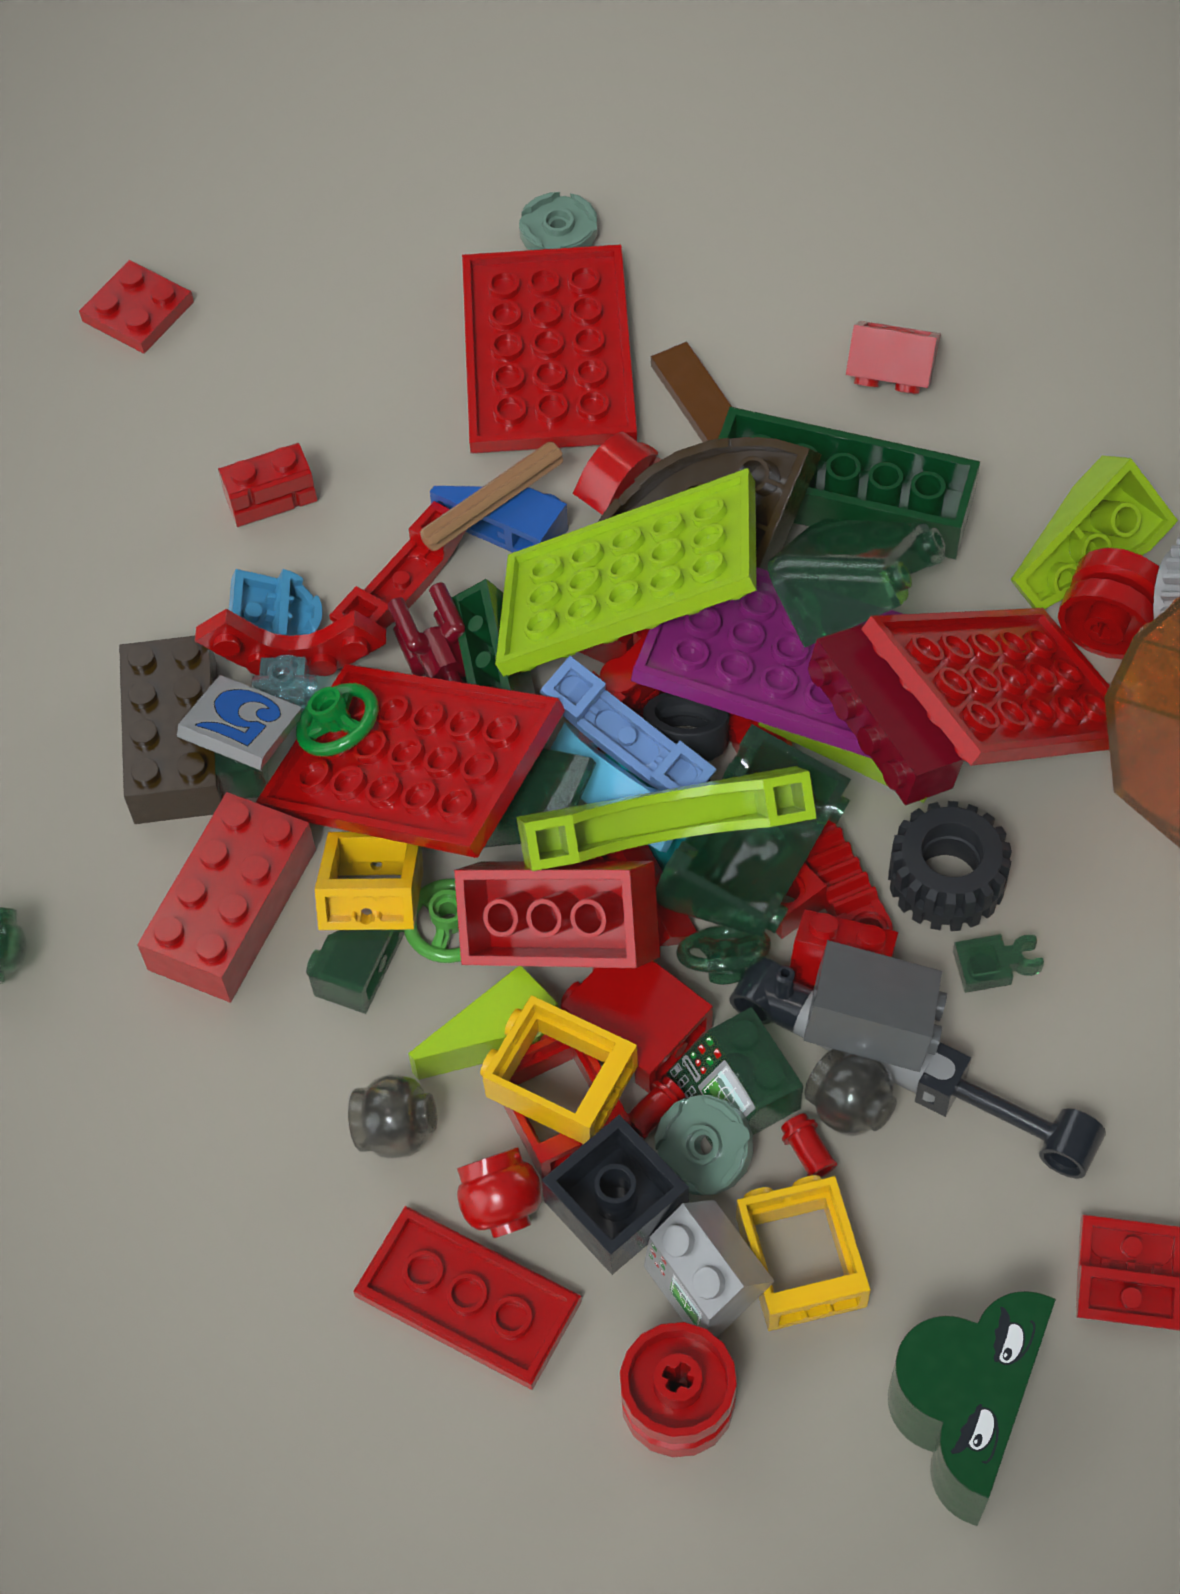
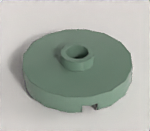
(558, 222)
(680, 1140)

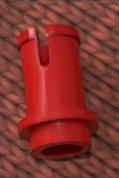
(654, 1105)
(802, 1136)

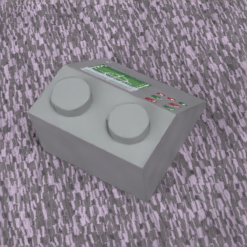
(705, 1266)

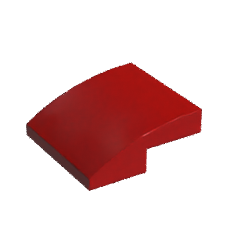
(1128, 1272)

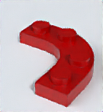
(324, 649)

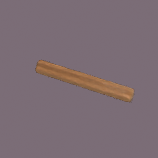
(491, 496)

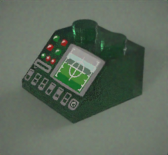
(743, 1067)

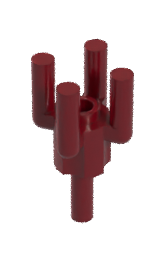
(436, 649)

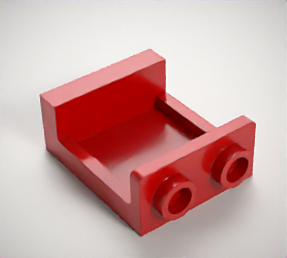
(646, 1009)

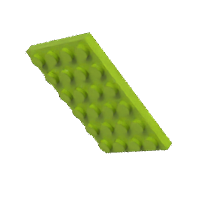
(629, 573)

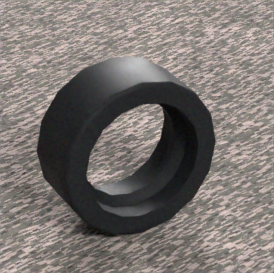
(711, 724)

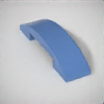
(623, 732)

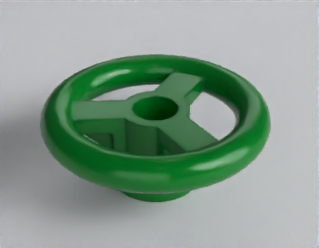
(329, 712)

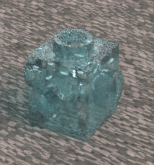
(286, 679)

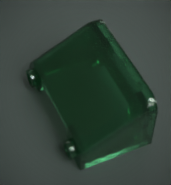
(850, 571)
(746, 873)

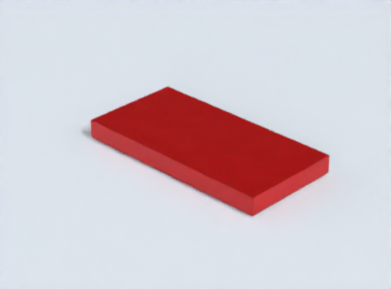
(468, 1297)

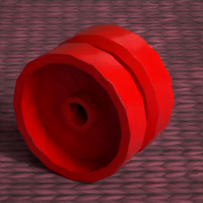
(1108, 601)
(704, 1402)

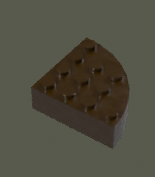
(779, 471)

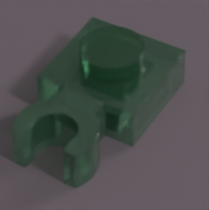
(989, 964)

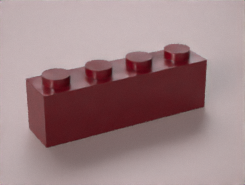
(884, 716)

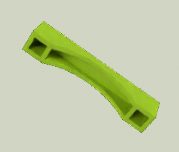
(681, 812)

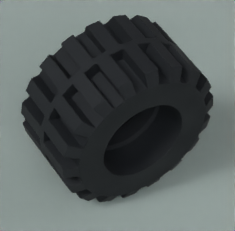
(956, 834)

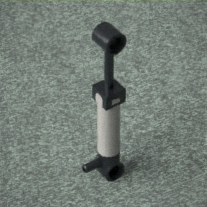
(1068, 1141)

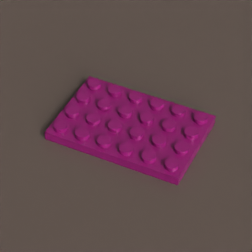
(746, 663)

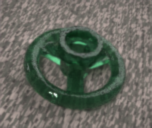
(725, 957)

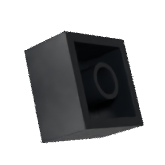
(614, 1193)

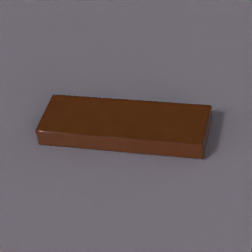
(692, 389)

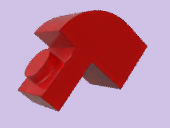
(613, 470)

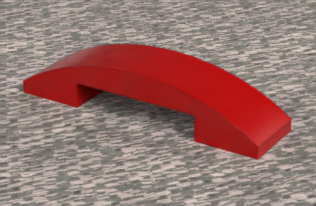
(404, 576)

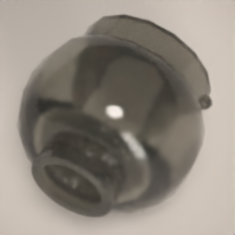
(851, 1093)
(391, 1116)

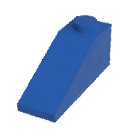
(517, 523)

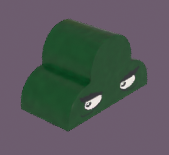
(961, 1392)

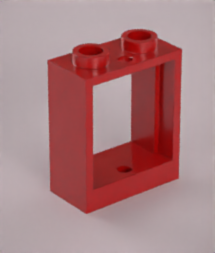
(538, 1059)

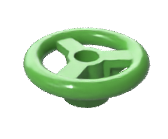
(440, 900)

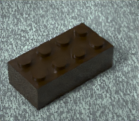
(160, 771)

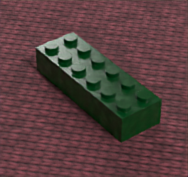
(872, 476)

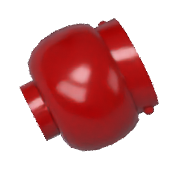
(499, 1193)

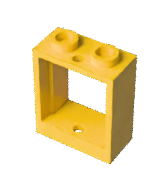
(390, 899)
(523, 1025)
(819, 1298)

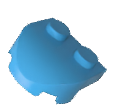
(275, 603)

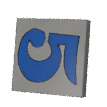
(239, 722)

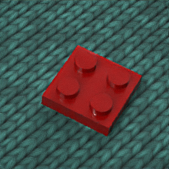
(136, 306)

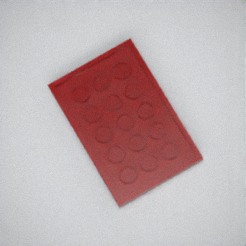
(547, 348)
(997, 681)
(430, 767)

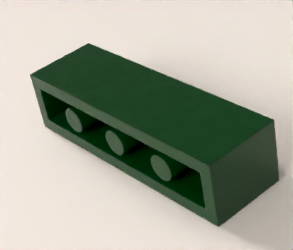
(481, 614)

